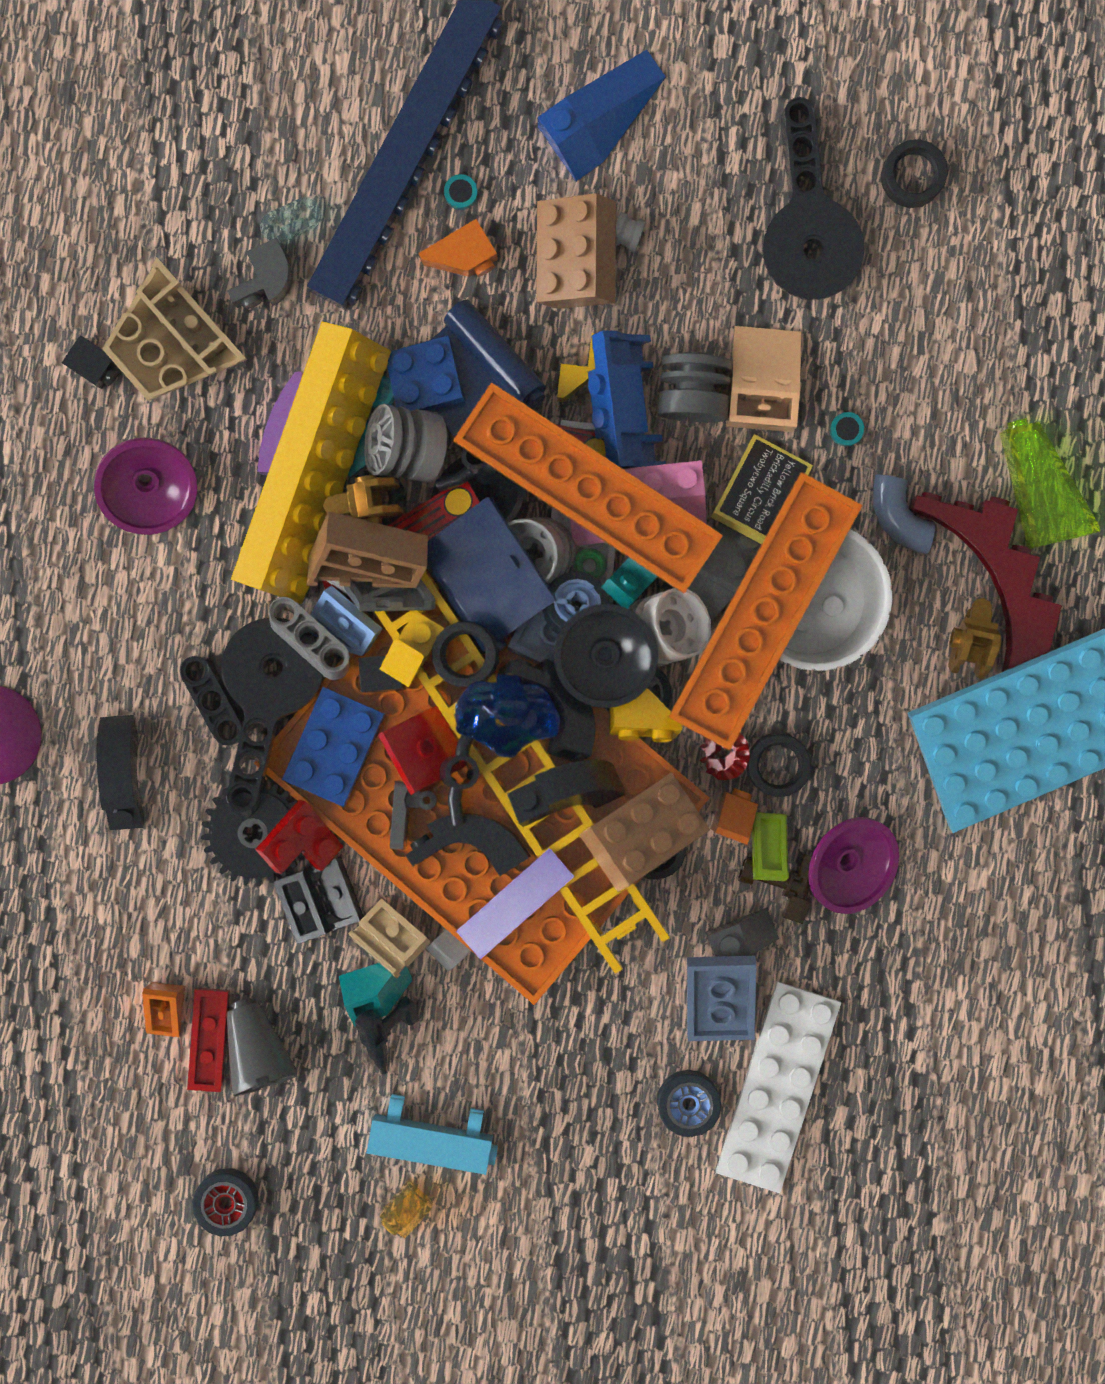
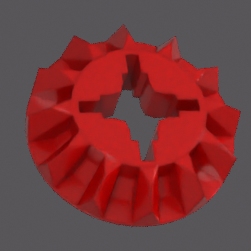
(735, 762)

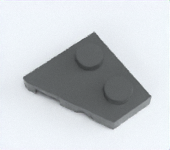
(390, 599)

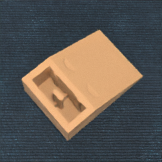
(765, 379)

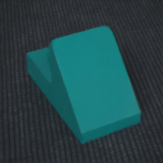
(628, 583)

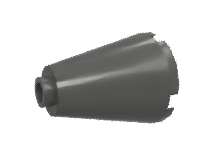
(255, 1050)

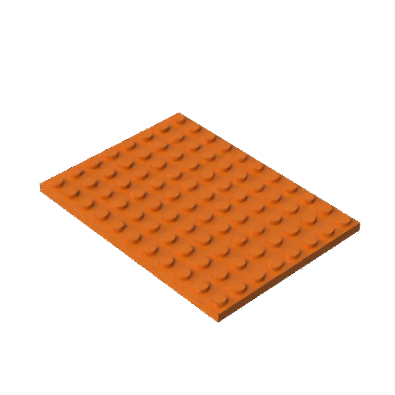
(460, 876)

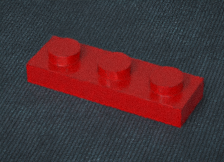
(208, 1040)

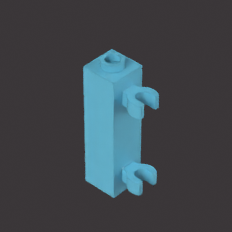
(431, 1143)

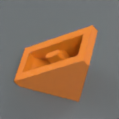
(163, 1008)

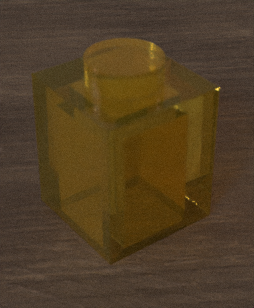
(405, 1210)

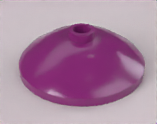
(141, 505)
(18, 735)
(864, 872)

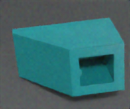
(372, 989)

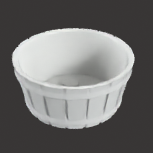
(845, 611)

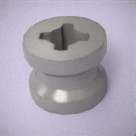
(629, 231)

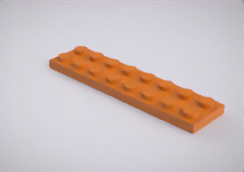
(587, 488)
(765, 611)

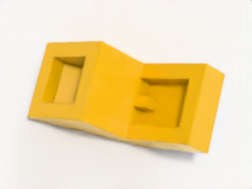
(574, 377)

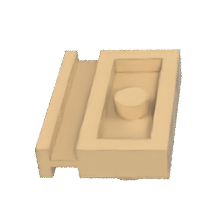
(389, 938)

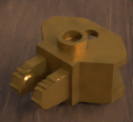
(364, 500)
(975, 640)

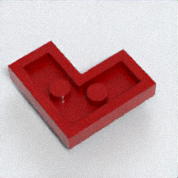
(299, 833)

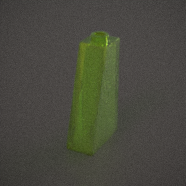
(1043, 488)

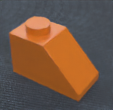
(462, 252)
(735, 816)

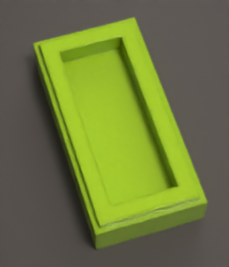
(770, 847)

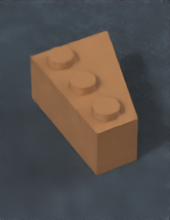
(366, 552)

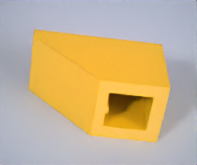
(643, 718)

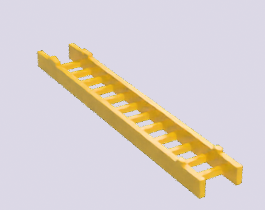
(487, 770)

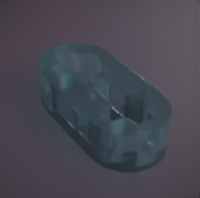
(288, 212)

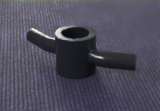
(473, 468)
(456, 789)

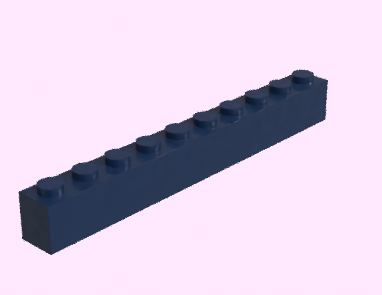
(405, 151)

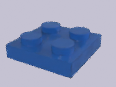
(425, 375)

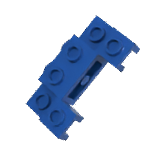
(619, 399)

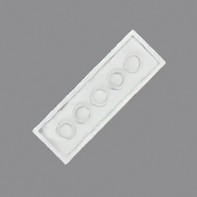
(778, 1087)

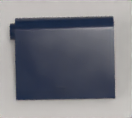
(484, 358)
(487, 573)

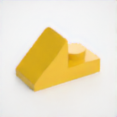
(411, 648)

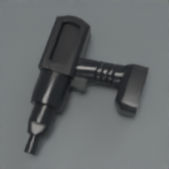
(375, 1030)

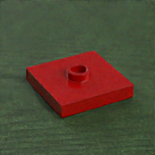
(420, 748)

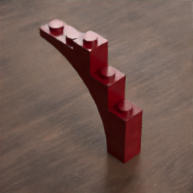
(1028, 620)

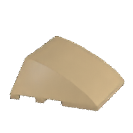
(167, 338)

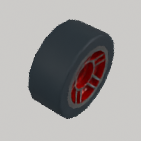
(208, 1202)

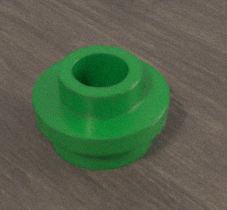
(597, 556)

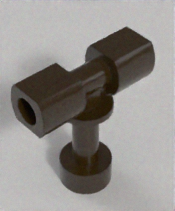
(795, 888)

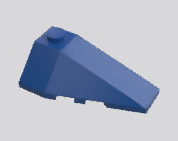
(595, 117)

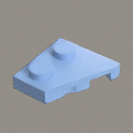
(345, 622)

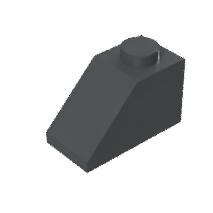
(743, 935)

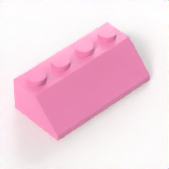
(677, 482)

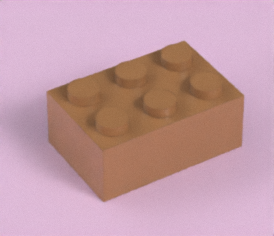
(576, 251)
(644, 832)

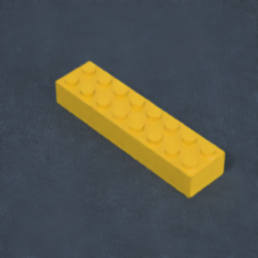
(311, 459)

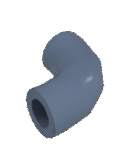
(897, 518)

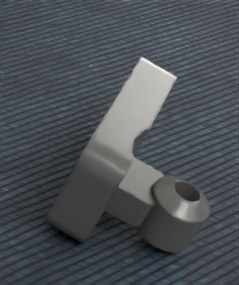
(400, 813)

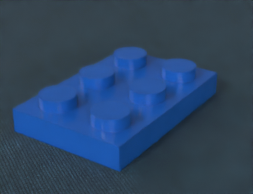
(333, 747)

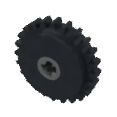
(231, 840)

